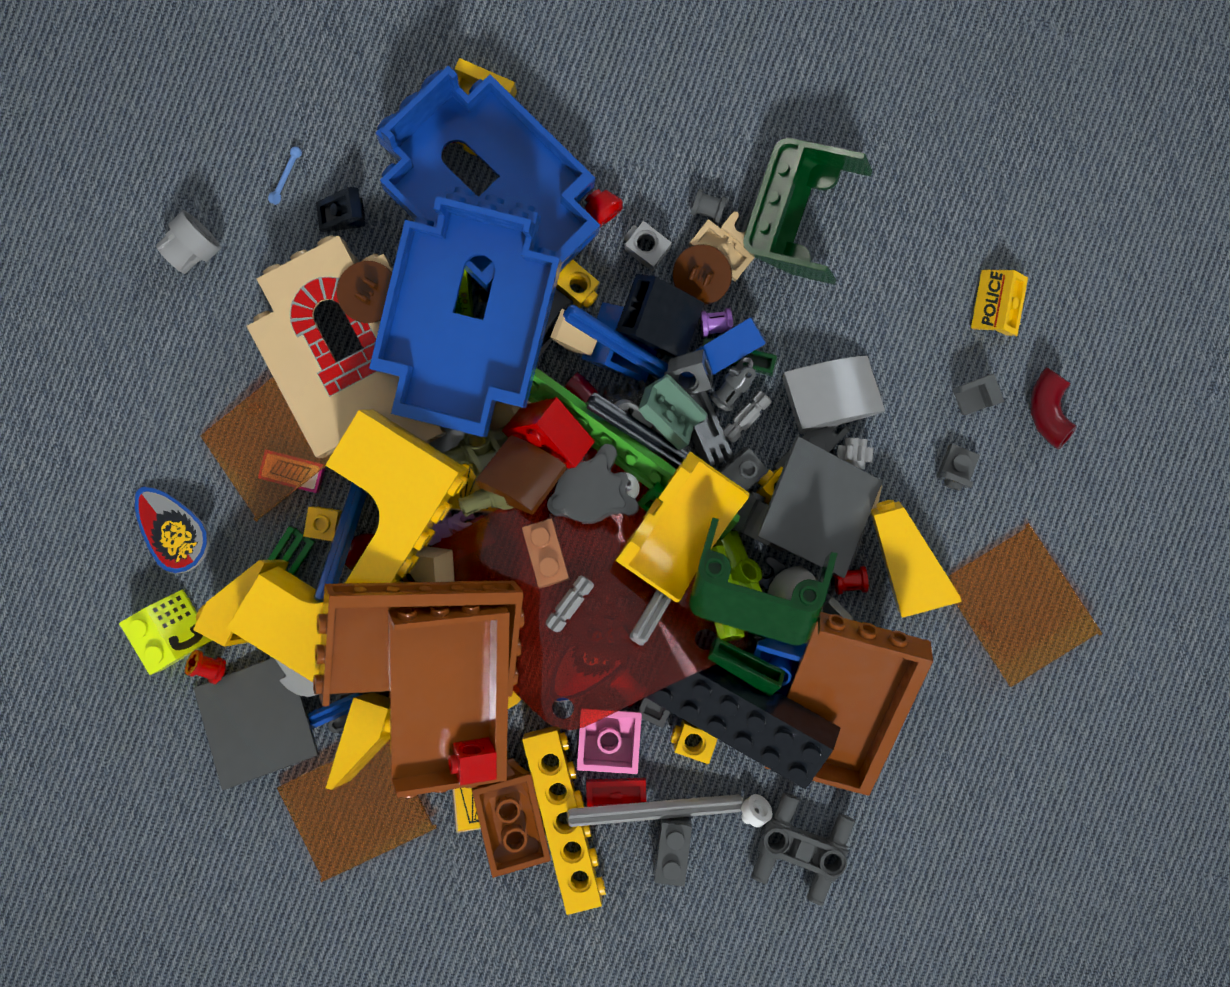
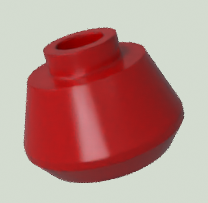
(603, 206)

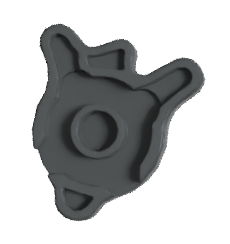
(593, 491)

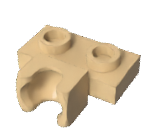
(728, 241)

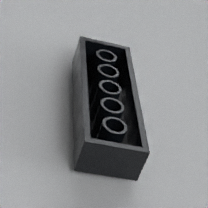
(760, 726)

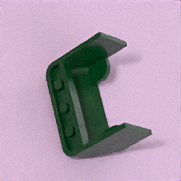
(782, 198)
(754, 610)

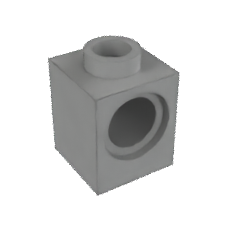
(647, 258)

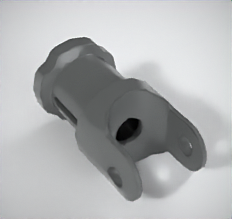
(735, 383)

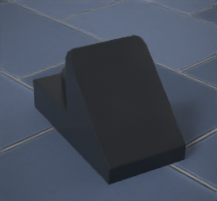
(341, 211)

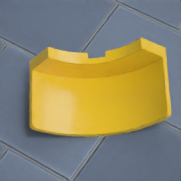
(674, 530)

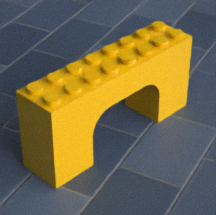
(411, 493)

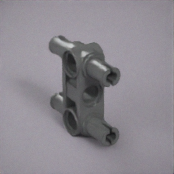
(803, 848)

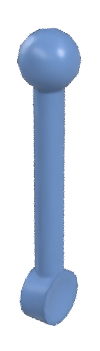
(275, 197)

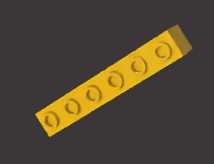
(575, 894)

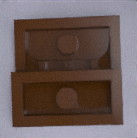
(521, 474)

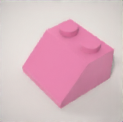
(611, 744)

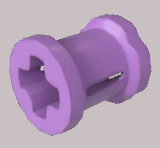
(716, 322)

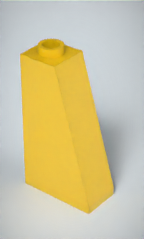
(912, 568)

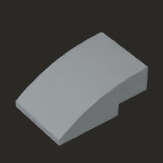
(832, 393)

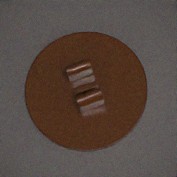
(703, 273)
(364, 291)

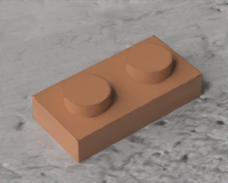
(545, 553)

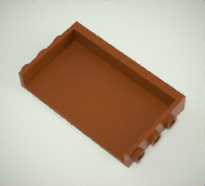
(356, 636)
(864, 685)
(445, 689)

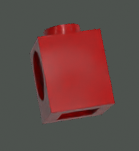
(473, 761)

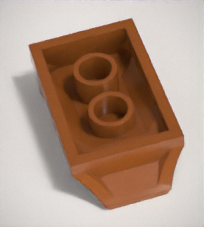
(511, 822)

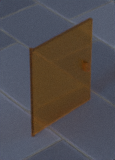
(263, 449)
(1024, 605)
(355, 818)

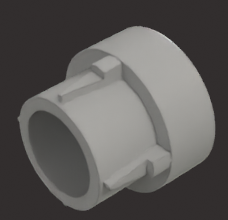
(187, 243)

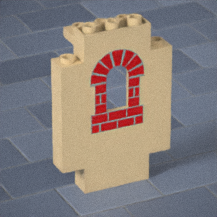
(315, 386)

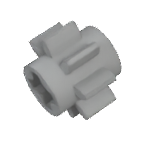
(855, 452)

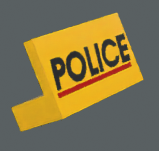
(999, 301)

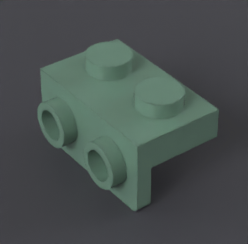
(671, 410)

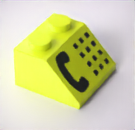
(164, 632)

